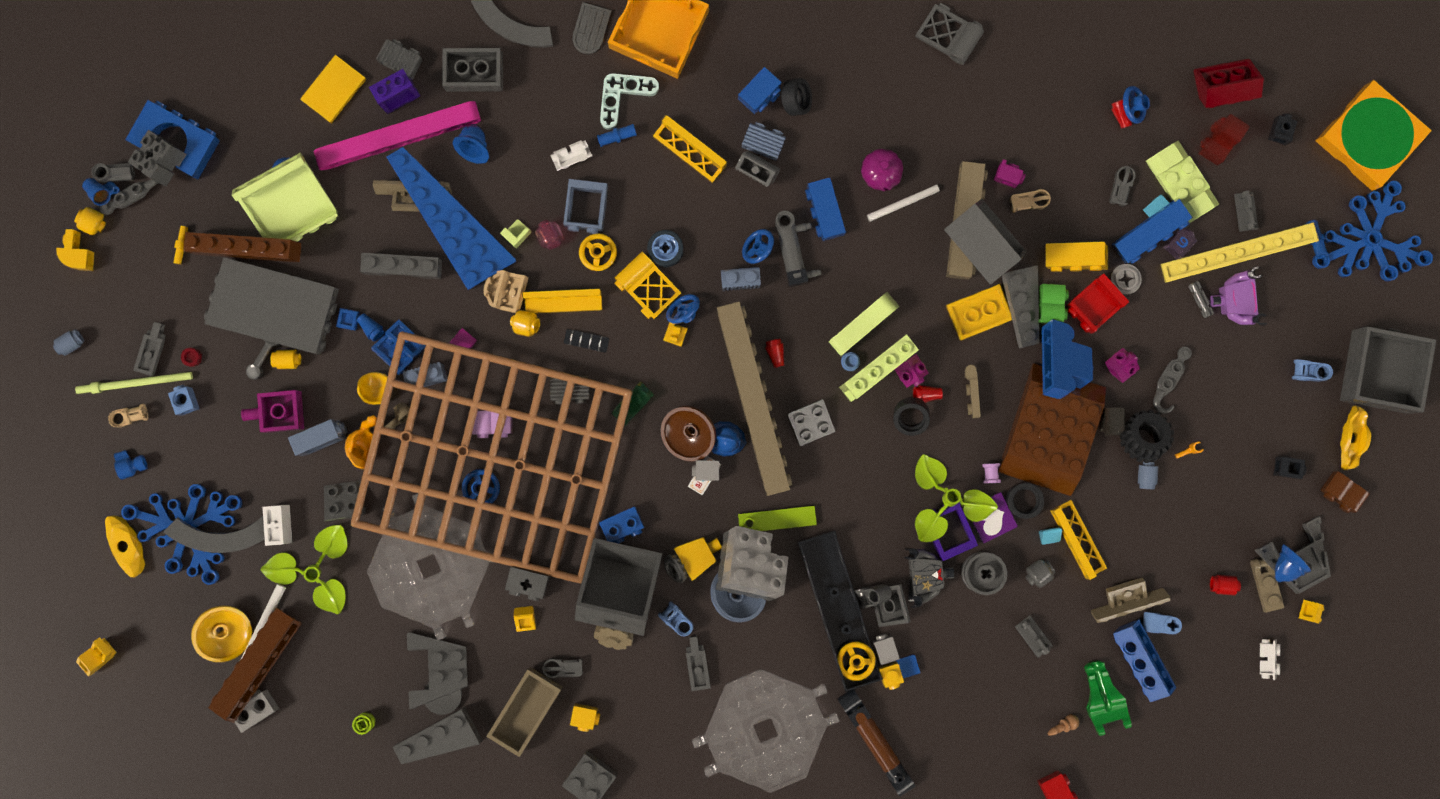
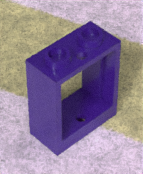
(397, 93)
(961, 547)

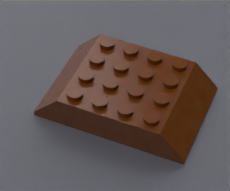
(1052, 435)

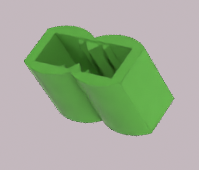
(1052, 302)

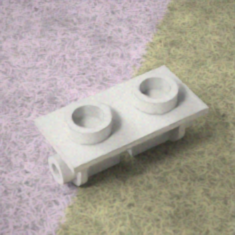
(579, 152)
(1271, 666)

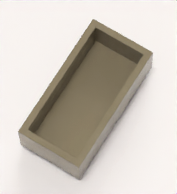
(524, 711)

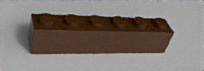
(242, 247)
(254, 665)

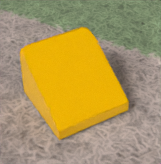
(524, 618)

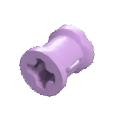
(991, 473)

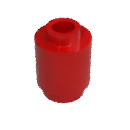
(1225, 584)

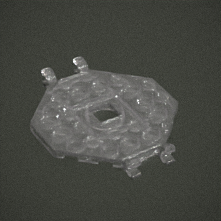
(435, 598)
(779, 759)

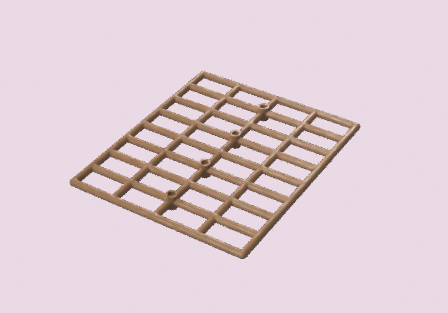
(491, 457)

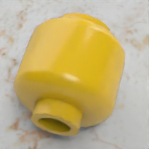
(90, 221)
(525, 323)

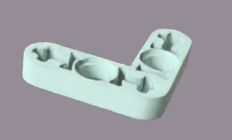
(616, 92)

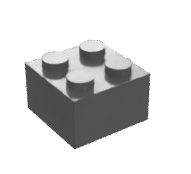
(589, 778)

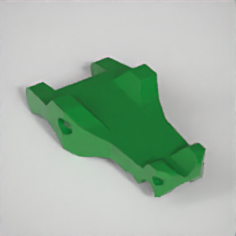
(1105, 701)

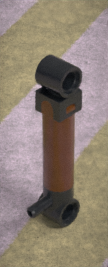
(876, 742)

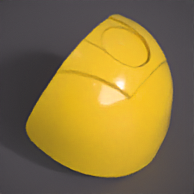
(371, 387)

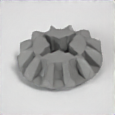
(1130, 271)

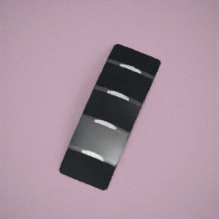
(586, 340)

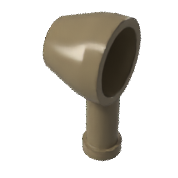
(401, 414)

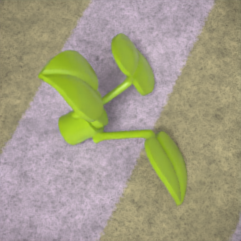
(930, 525)
(328, 596)

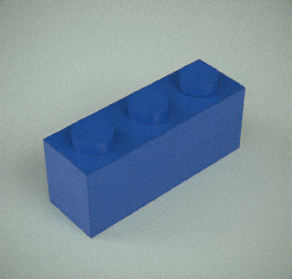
(825, 209)

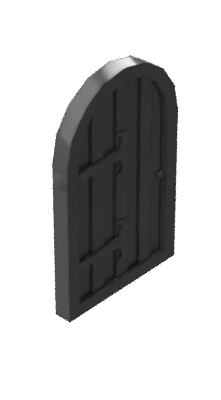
(590, 28)

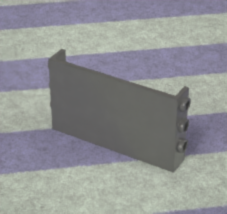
(271, 306)

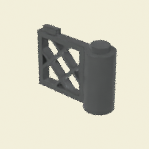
(963, 41)

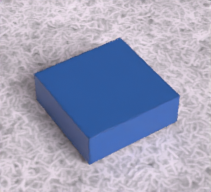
(347, 319)
(908, 666)

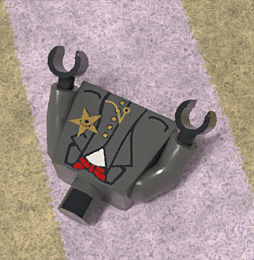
(926, 575)

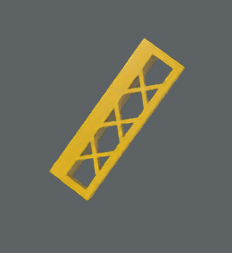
(693, 142)
(563, 301)
(1074, 541)

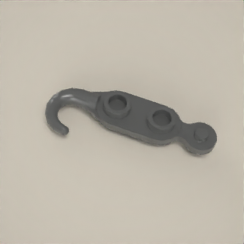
(128, 196)
(1170, 378)

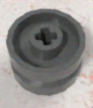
(995, 573)

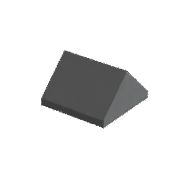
(894, 610)

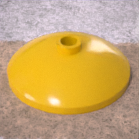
(225, 644)

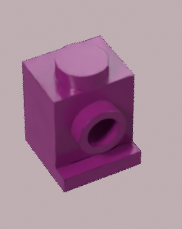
(1009, 174)

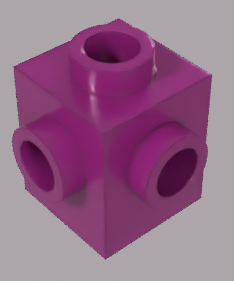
(1123, 365)
(912, 371)

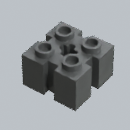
(157, 158)

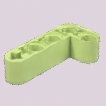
(864, 323)

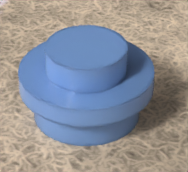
(850, 361)

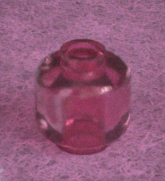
(549, 235)

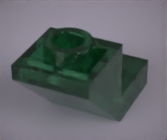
(640, 397)

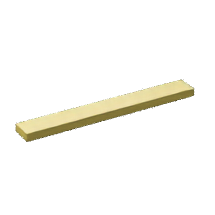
(1239, 252)

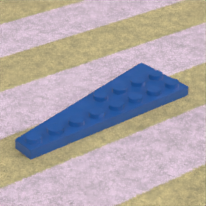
(464, 240)

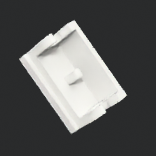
(277, 525)

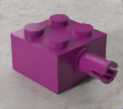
(277, 411)

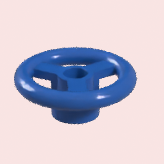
(1138, 103)
(759, 248)
(685, 312)
(476, 474)

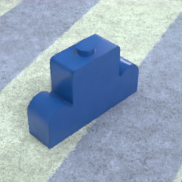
(1064, 362)

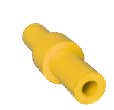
(179, 245)

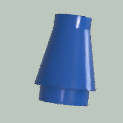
(371, 328)

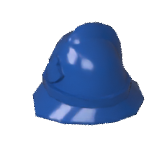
(472, 144)
(729, 439)
(1289, 566)

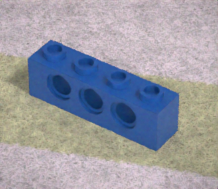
(1162, 685)

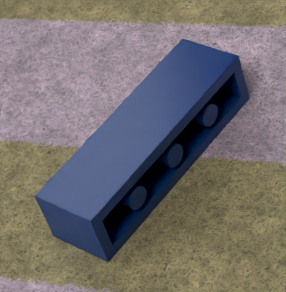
(1152, 230)

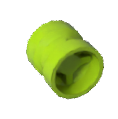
(367, 723)

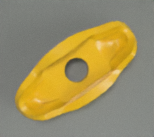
(1355, 424)
(132, 559)

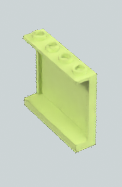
(286, 201)
(879, 368)

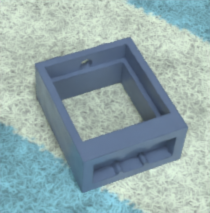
(586, 186)
(318, 437)

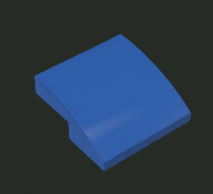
(386, 345)

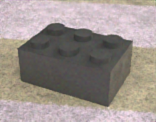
(472, 69)

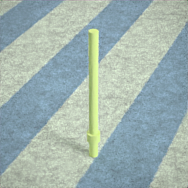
(97, 387)

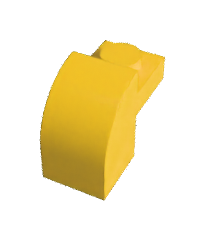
(72, 255)
(96, 656)

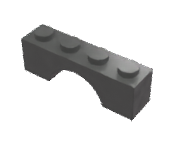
(401, 265)

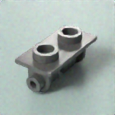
(1246, 211)
(1034, 636)

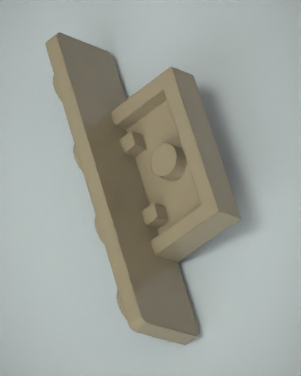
(401, 199)
(1127, 599)

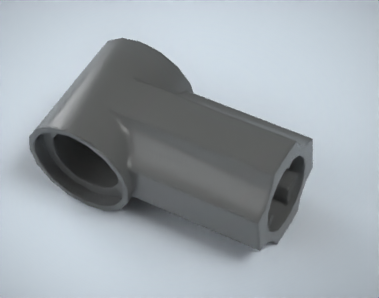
(114, 172)

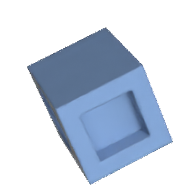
(189, 406)

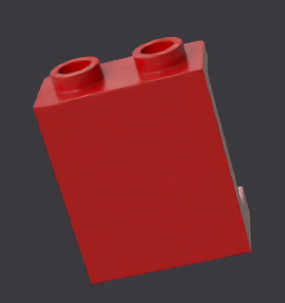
(1096, 303)

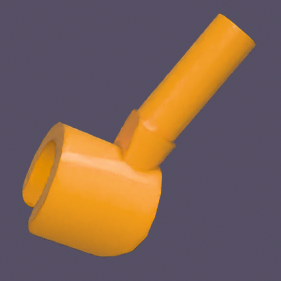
(1191, 449)

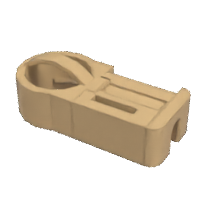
(1027, 200)

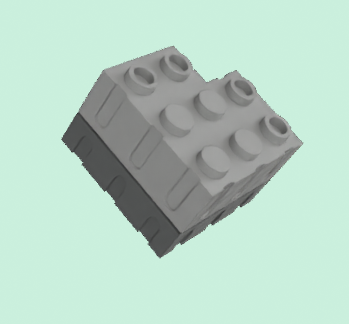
(749, 565)

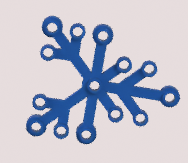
(1351, 248)
(163, 521)

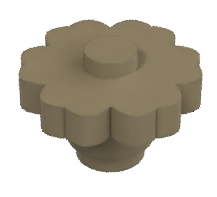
(613, 638)

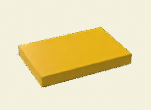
(333, 89)
(979, 312)

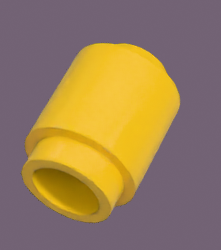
(285, 359)

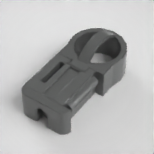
(1121, 189)
(566, 668)

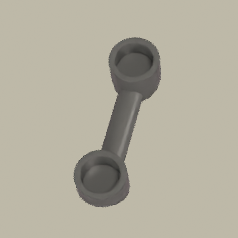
(255, 371)

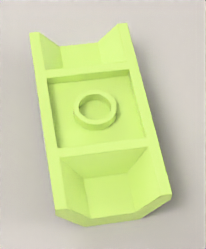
(1182, 180)

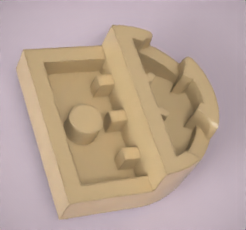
(505, 290)

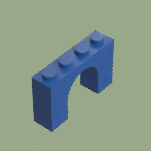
(200, 142)

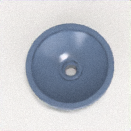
(735, 610)

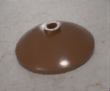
(679, 437)

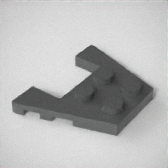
(1312, 554)
(446, 668)

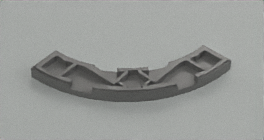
(510, 30)
(216, 541)

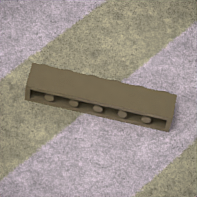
(968, 193)

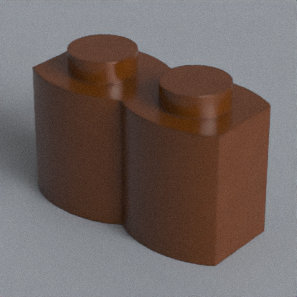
(1344, 492)

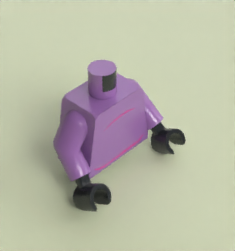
(1239, 298)

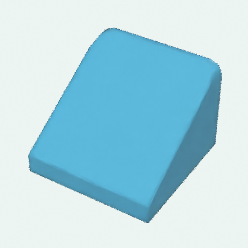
(1156, 205)
(1050, 535)

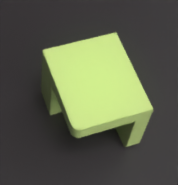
(516, 233)

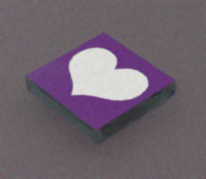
(997, 522)

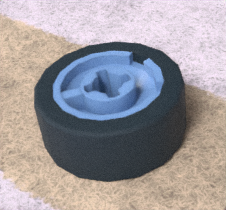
(661, 239)

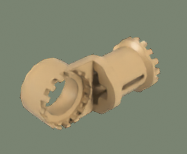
(128, 415)

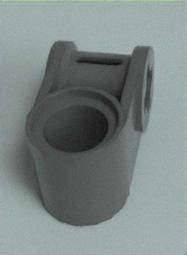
(873, 595)

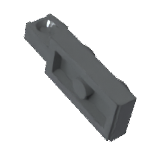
(150, 350)
(697, 665)

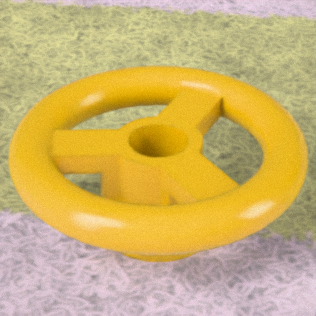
(592, 247)
(863, 661)

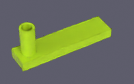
(778, 519)

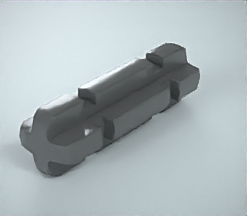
(1201, 299)

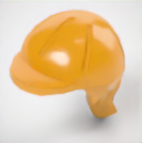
(359, 442)

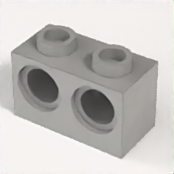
(256, 713)

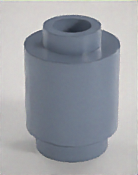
(68, 342)
(1147, 475)

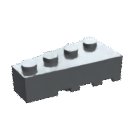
(441, 737)

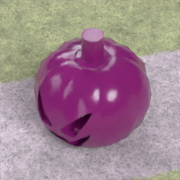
(882, 169)

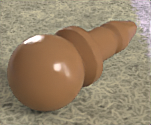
(1070, 722)

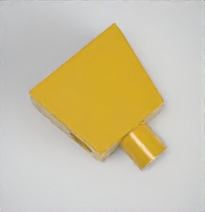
(697, 555)

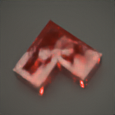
(1224, 135)

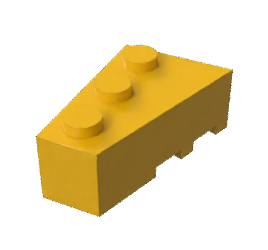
(1077, 256)

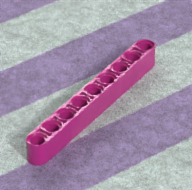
(397, 135)

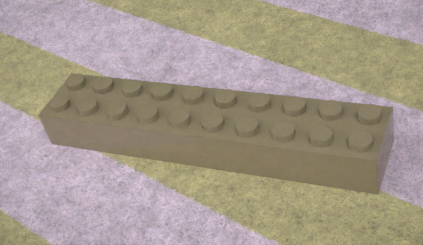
(753, 400)

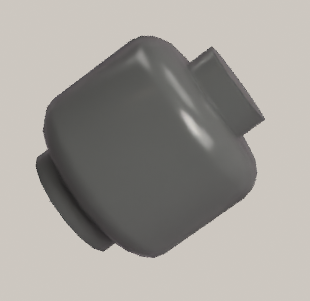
(1040, 573)

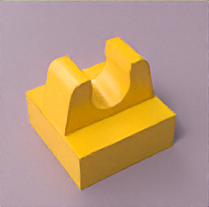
(675, 334)
(1311, 611)

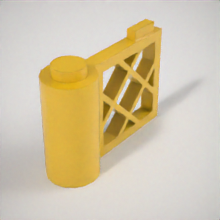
(635, 274)

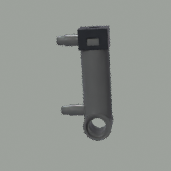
(791, 251)

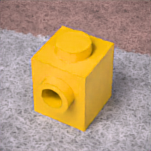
(891, 675)
(584, 717)

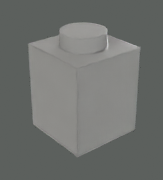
(706, 470)
(885, 648)

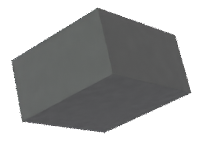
(986, 241)
(1388, 370)
(618, 586)

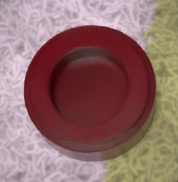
(191, 357)

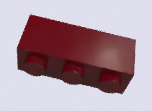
(1228, 83)

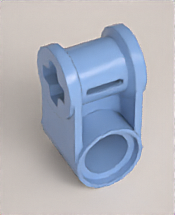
(1308, 371)
(675, 619)
(1158, 623)

